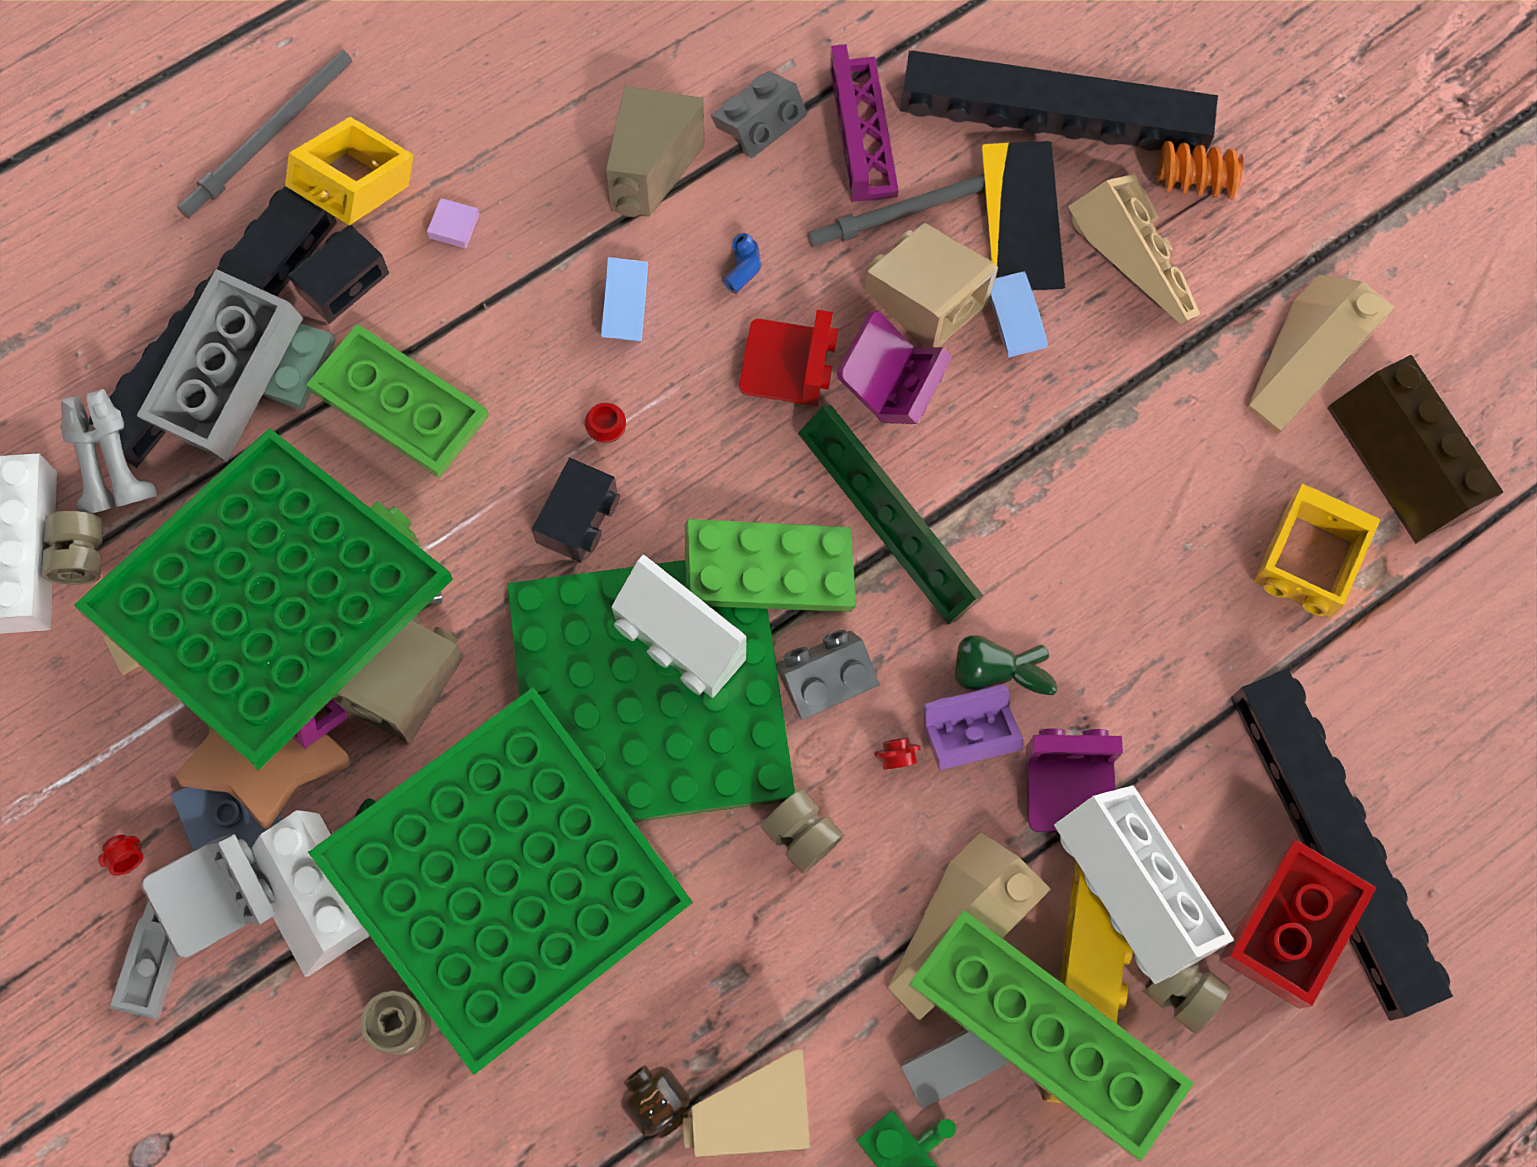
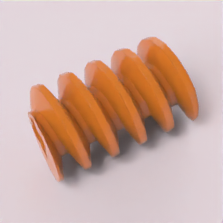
(1199, 169)

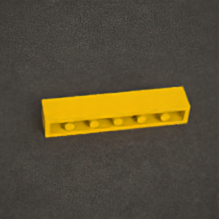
(1093, 954)

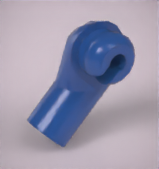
(747, 262)

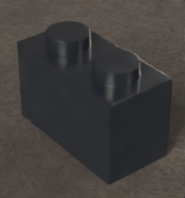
(339, 273)
(576, 510)

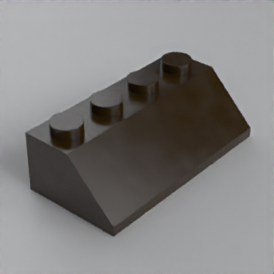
(1414, 449)

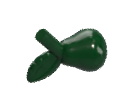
(986, 664)

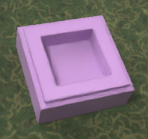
(453, 223)

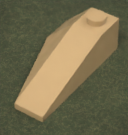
(1120, 225)
(1316, 340)
(986, 884)

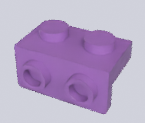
(971, 727)

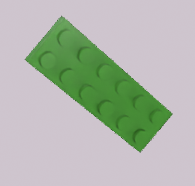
(1052, 1035)

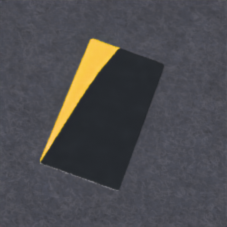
(1024, 212)

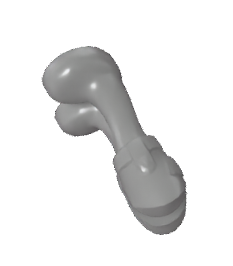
(105, 430)

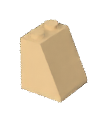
(930, 284)
(754, 1114)

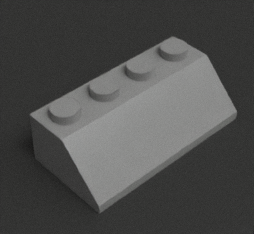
(221, 365)

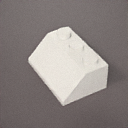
(678, 628)
(306, 904)

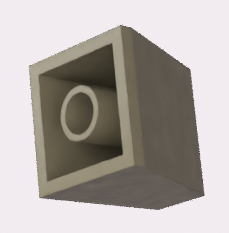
(652, 147)
(403, 680)

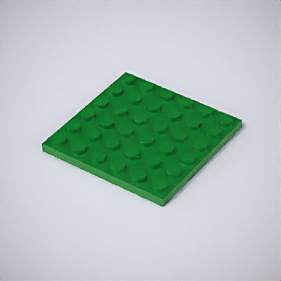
(264, 596)
(637, 721)
(501, 879)

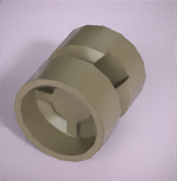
(72, 547)
(802, 831)
(1191, 994)
(395, 1023)

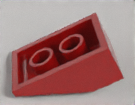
(1298, 925)

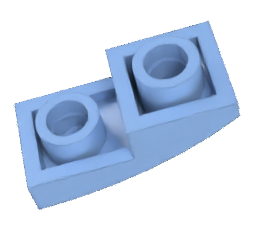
(624, 299)
(1017, 315)

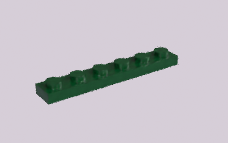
(890, 514)

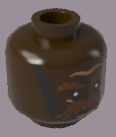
(655, 1101)

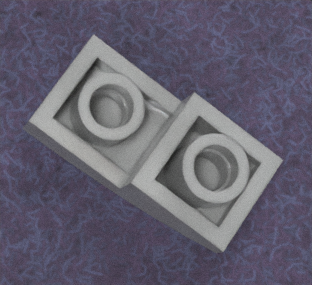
(950, 1067)

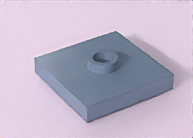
(215, 814)

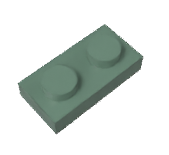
(298, 365)

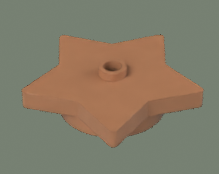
(265, 791)

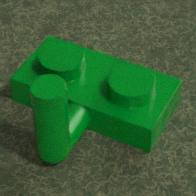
(892, 1145)

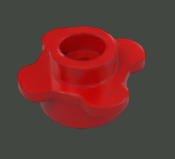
(897, 753)

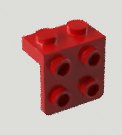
(788, 359)

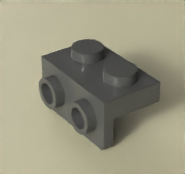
(761, 112)
(827, 673)

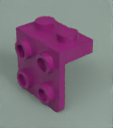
(891, 373)
(1067, 772)

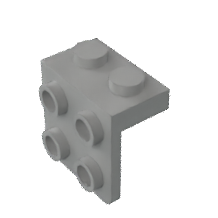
(208, 895)

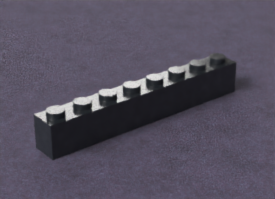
(1056, 102)
(263, 258)
(1334, 825)

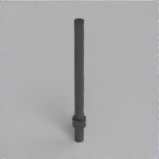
(212, 184)
(850, 226)

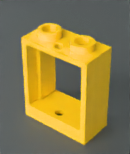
(348, 199)
(1334, 518)

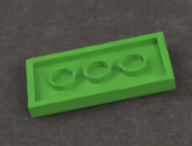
(398, 400)
(770, 565)

